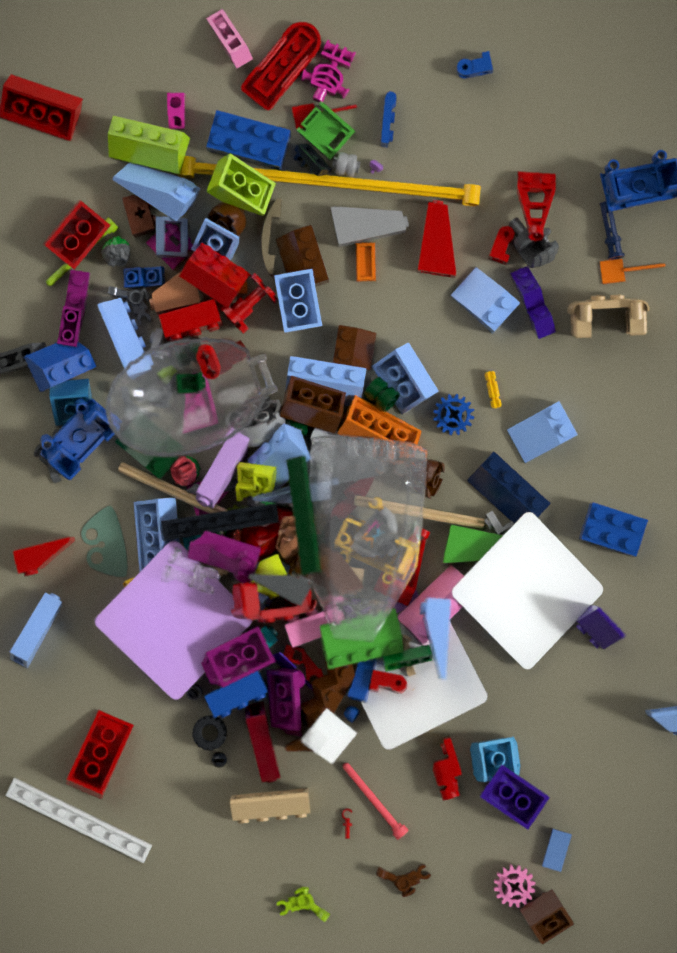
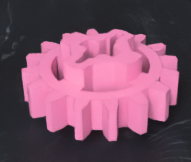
(519, 878)

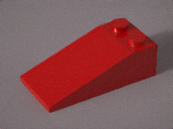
(99, 754)

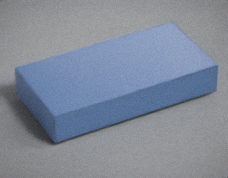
(556, 850)

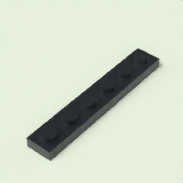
(220, 521)

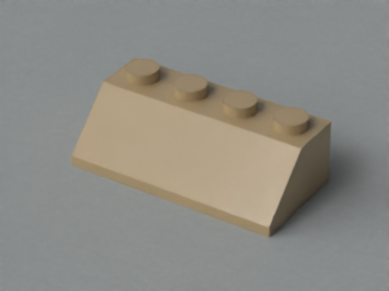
(270, 804)

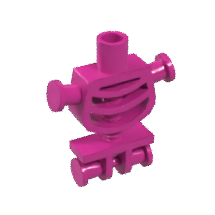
(324, 85)

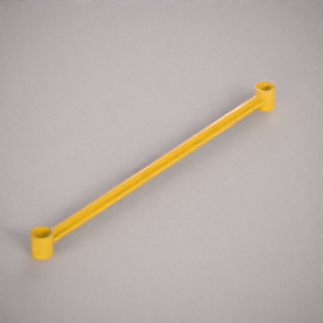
(469, 194)

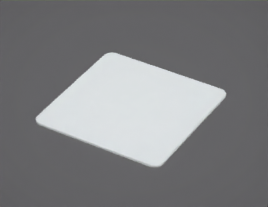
(527, 590)
(427, 699)

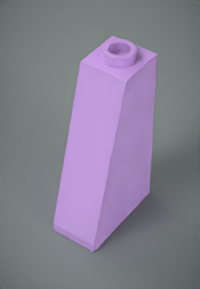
(222, 470)

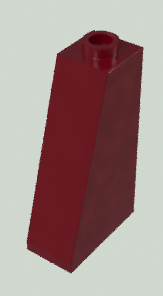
(262, 742)

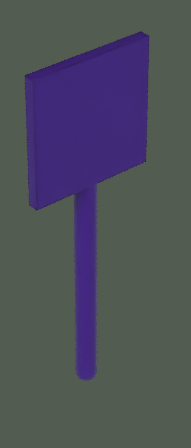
(284, 662)

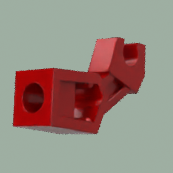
(312, 668)

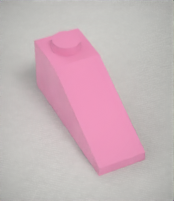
(229, 38)

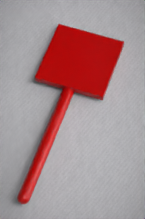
(302, 111)

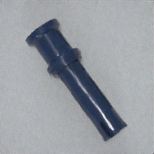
(610, 240)

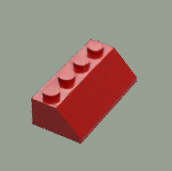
(40, 107)

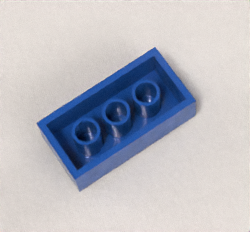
(248, 140)

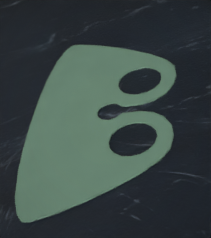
(114, 551)

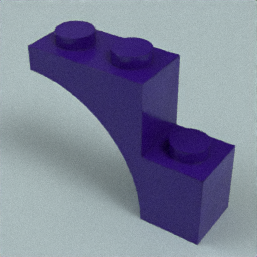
(533, 300)

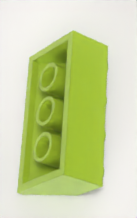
(147, 144)

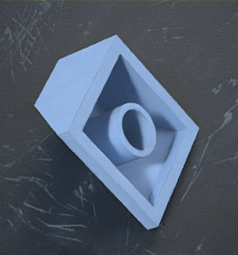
(665, 717)

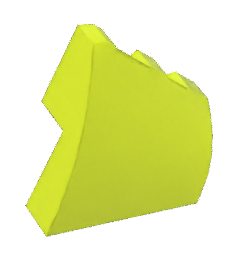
(254, 480)

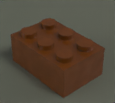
(313, 404)

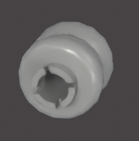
(346, 164)

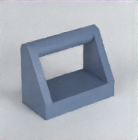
(160, 238)

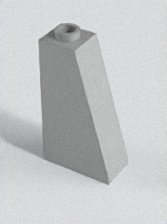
(363, 225)

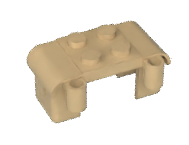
(635, 314)

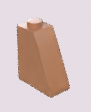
(174, 295)

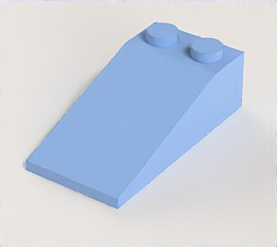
(160, 189)
(436, 621)

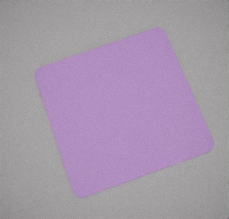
(169, 624)

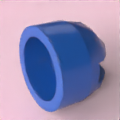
(351, 713)

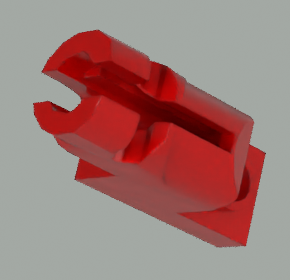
(446, 770)

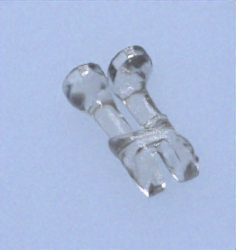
(199, 572)

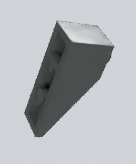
(14, 359)
(289, 587)

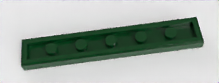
(303, 515)

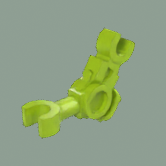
(303, 901)

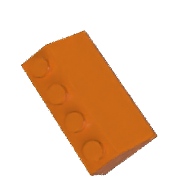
(368, 421)

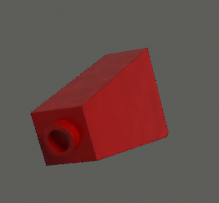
(437, 245)

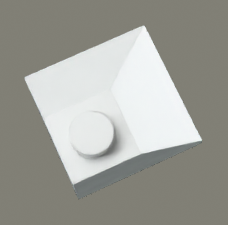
(328, 736)

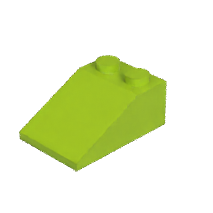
(240, 185)

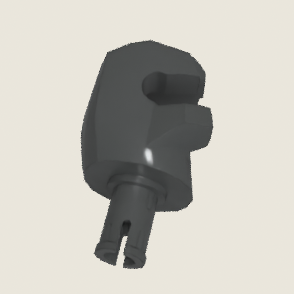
(533, 252)

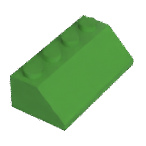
(345, 651)

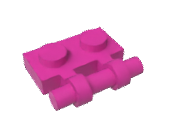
(173, 230)

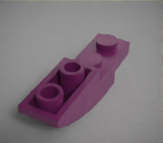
(74, 308)

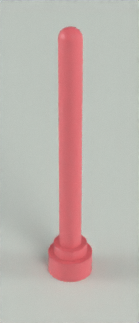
(397, 828)

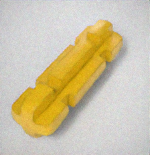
(493, 390)

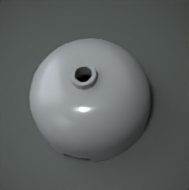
(264, 424)

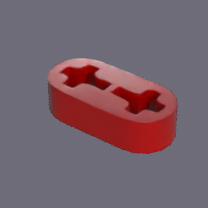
(212, 361)

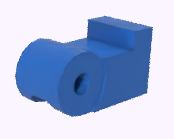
(476, 67)

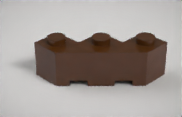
(327, 692)

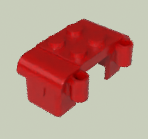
(247, 605)

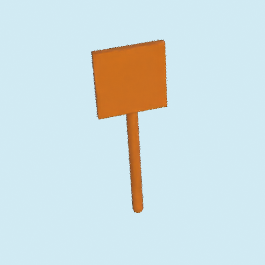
(613, 270)

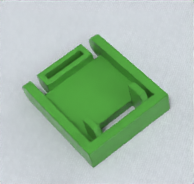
(323, 128)

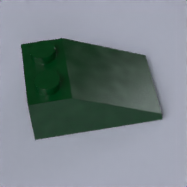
(154, 464)

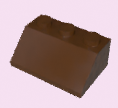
(301, 252)

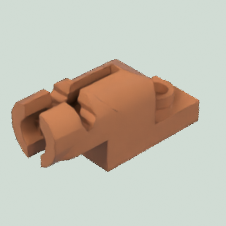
(287, 541)

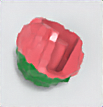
(185, 470)

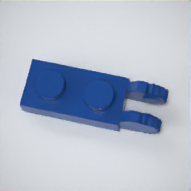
(388, 117)

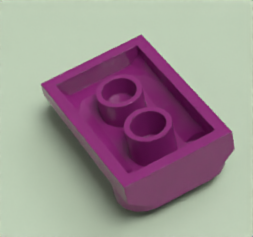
(226, 555)
(237, 658)
(284, 699)

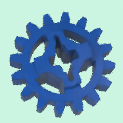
(447, 406)

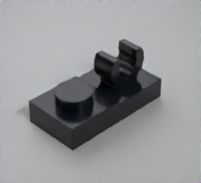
(311, 159)

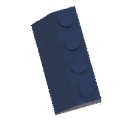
(507, 489)

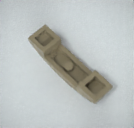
(273, 214)

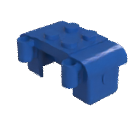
(641, 183)
(77, 438)

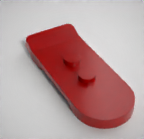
(282, 64)

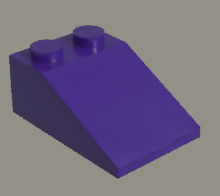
(599, 627)
(514, 796)

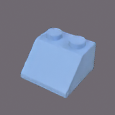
(218, 238)

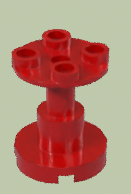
(242, 308)

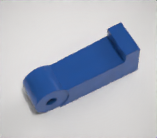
(361, 683)

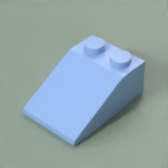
(485, 299)
(542, 432)

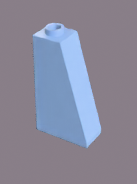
(35, 630)

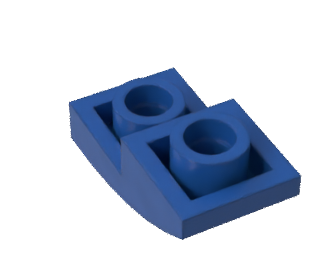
(144, 277)

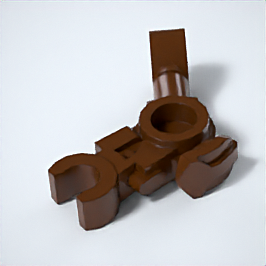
(405, 881)

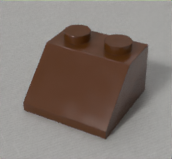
(354, 347)
(546, 916)

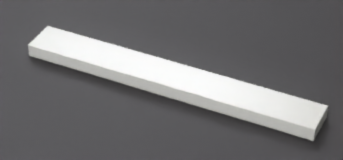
(78, 820)

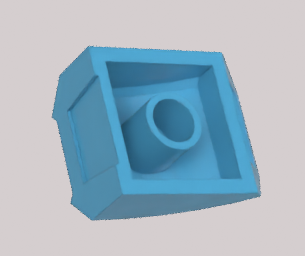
(490, 754)

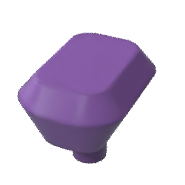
(376, 166)

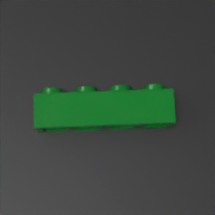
(407, 658)

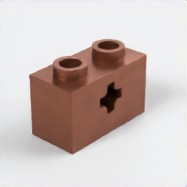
(138, 225)

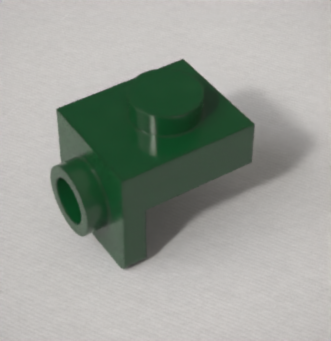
(190, 383)

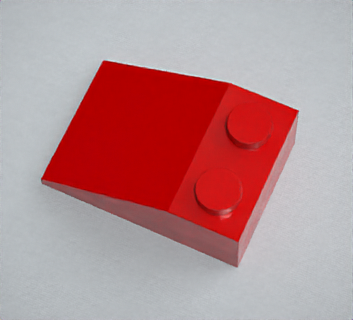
(36, 557)

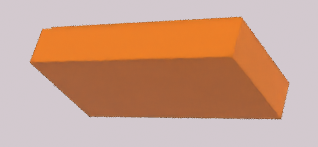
(365, 262)

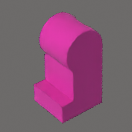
(176, 110)

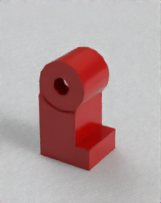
(504, 237)
(386, 680)

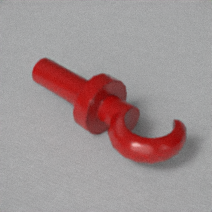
(347, 824)

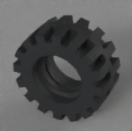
(197, 732)

